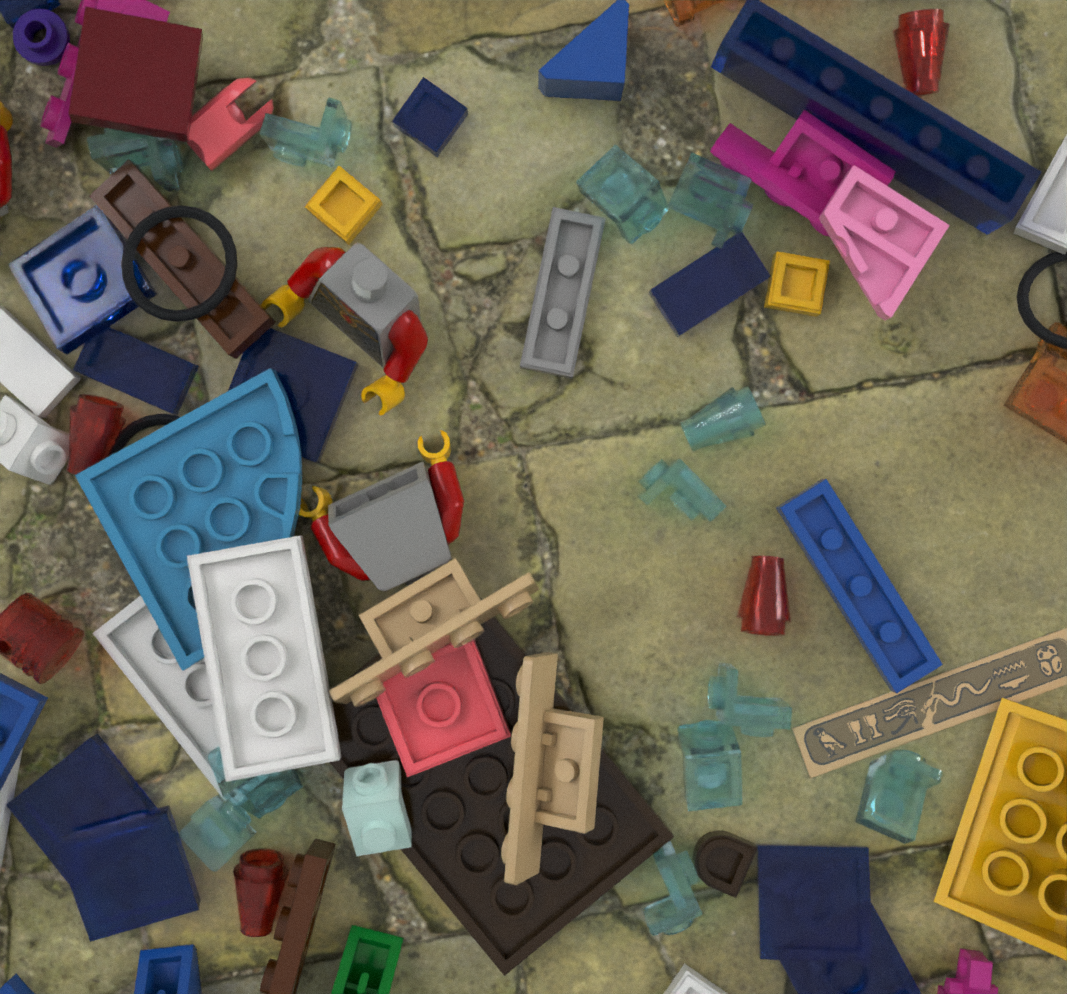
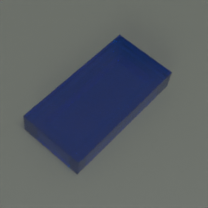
(709, 284)
(137, 369)

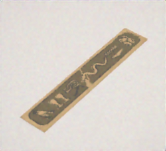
(933, 704)

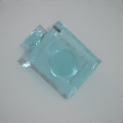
(624, 193)
(690, 493)
(710, 765)

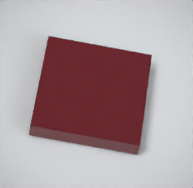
(136, 75)

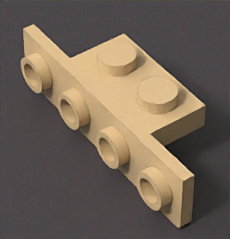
(424, 619)
(552, 771)

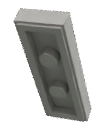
(562, 292)

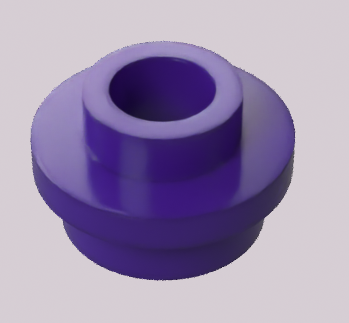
(51, 48)

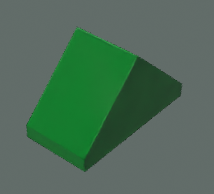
(368, 962)

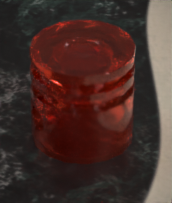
(37, 638)

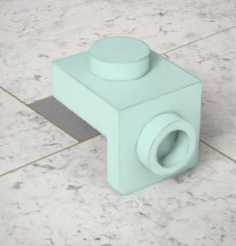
(376, 808)

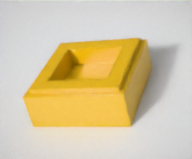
(343, 205)
(797, 284)

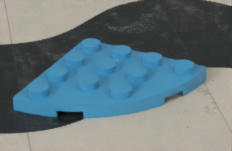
(196, 488)

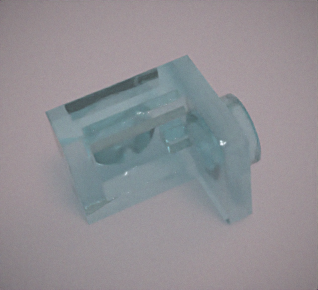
(299, 142)
(116, 147)
(712, 197)
(753, 714)
(257, 793)
(896, 794)
(217, 831)
(681, 907)

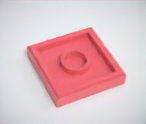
(443, 709)

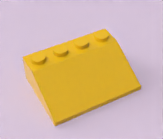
(1013, 833)

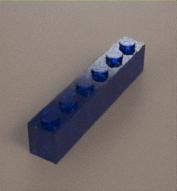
(895, 126)

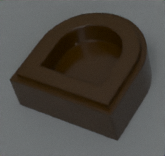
(723, 860)

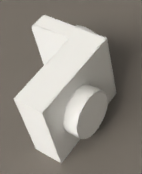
(30, 444)

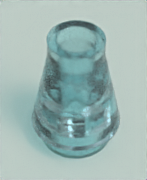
(723, 420)

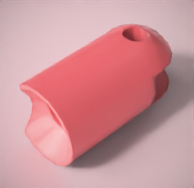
(221, 126)

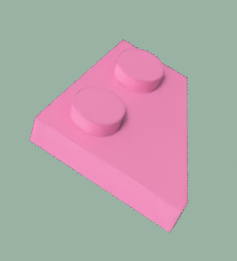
(880, 237)

